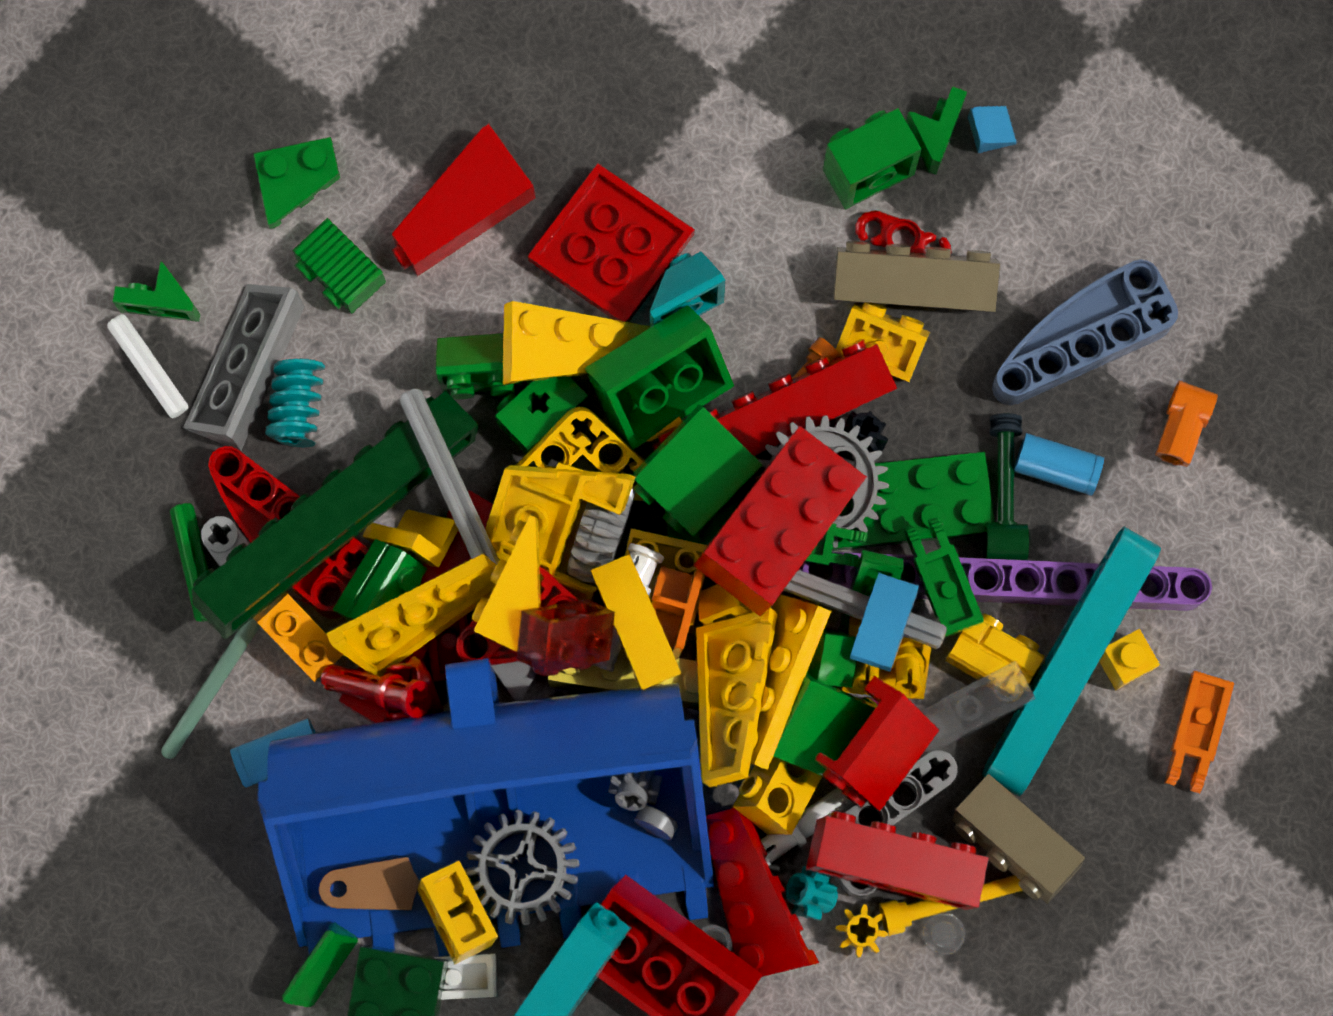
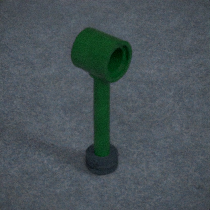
(1006, 538)

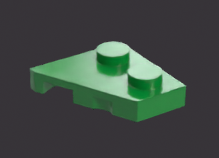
(294, 175)

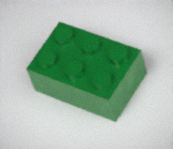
(660, 376)

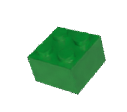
(871, 157)

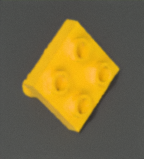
(907, 673)

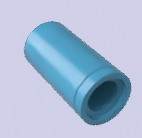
(1059, 464)
(252, 757)

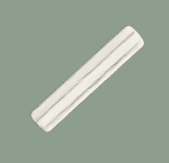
(147, 366)

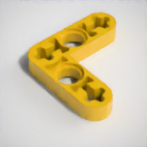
(575, 445)

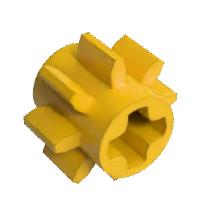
(851, 938)

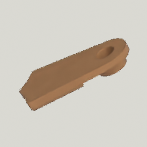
(373, 886)

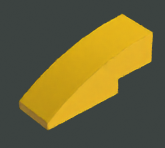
(636, 622)

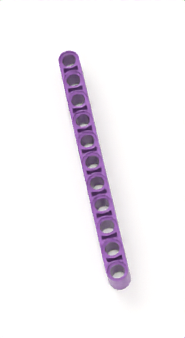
(1045, 575)

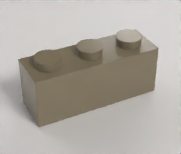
(1017, 840)

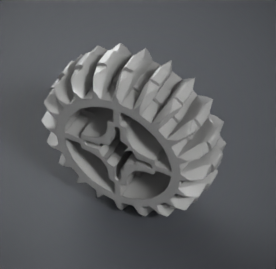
(597, 540)
(557, 876)

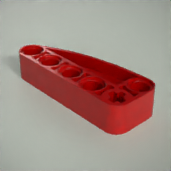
(254, 514)

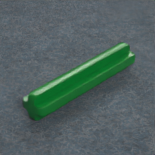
(189, 547)

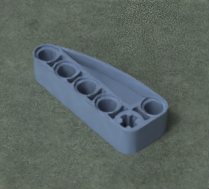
(1089, 320)

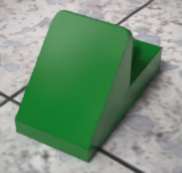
(935, 133)
(165, 302)

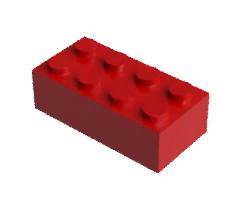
(780, 521)
(671, 963)

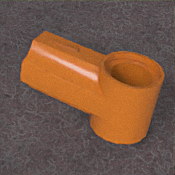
(1188, 414)

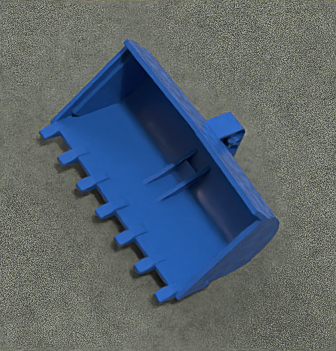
(440, 777)

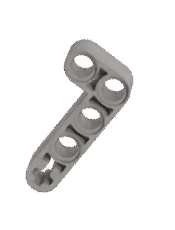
(894, 813)

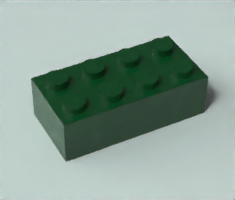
(396, 983)

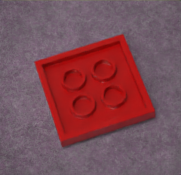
(611, 244)

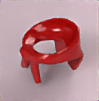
(417, 671)

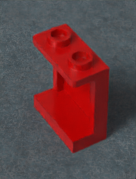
(881, 749)

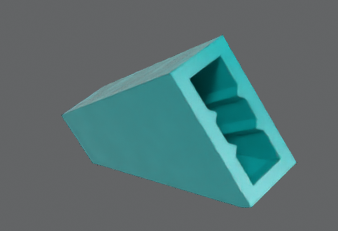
(576, 965)

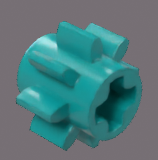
(811, 894)

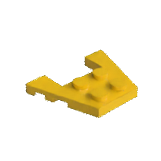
(555, 501)

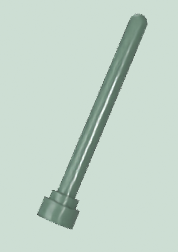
(209, 689)

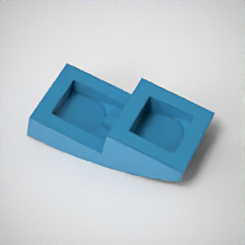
(884, 622)

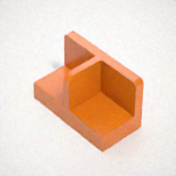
(674, 604)

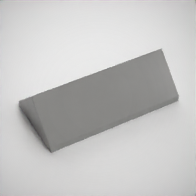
(245, 364)

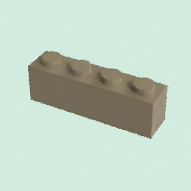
(916, 278)

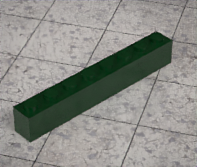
(325, 520)

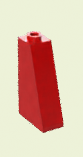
(463, 203)

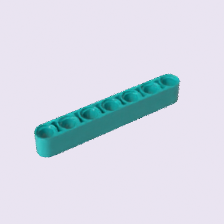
(1072, 660)

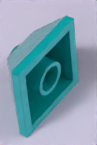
(688, 282)

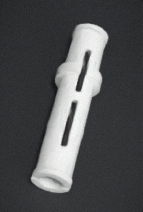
(805, 827)

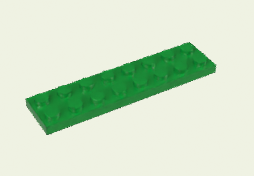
(918, 490)

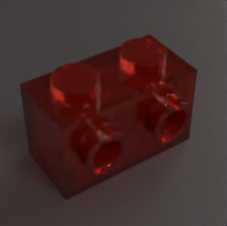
(565, 636)

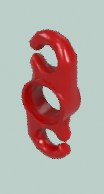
(890, 225)

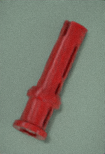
(388, 691)

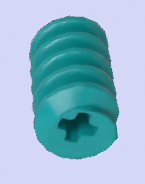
(293, 400)

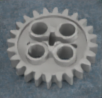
(838, 441)

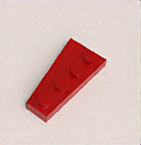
(752, 899)

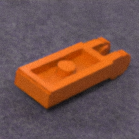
(1199, 727)

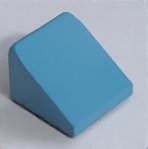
(991, 127)

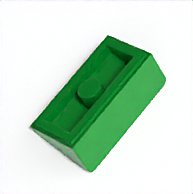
(320, 966)

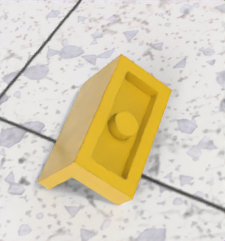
(419, 535)

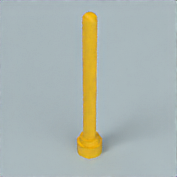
(900, 915)

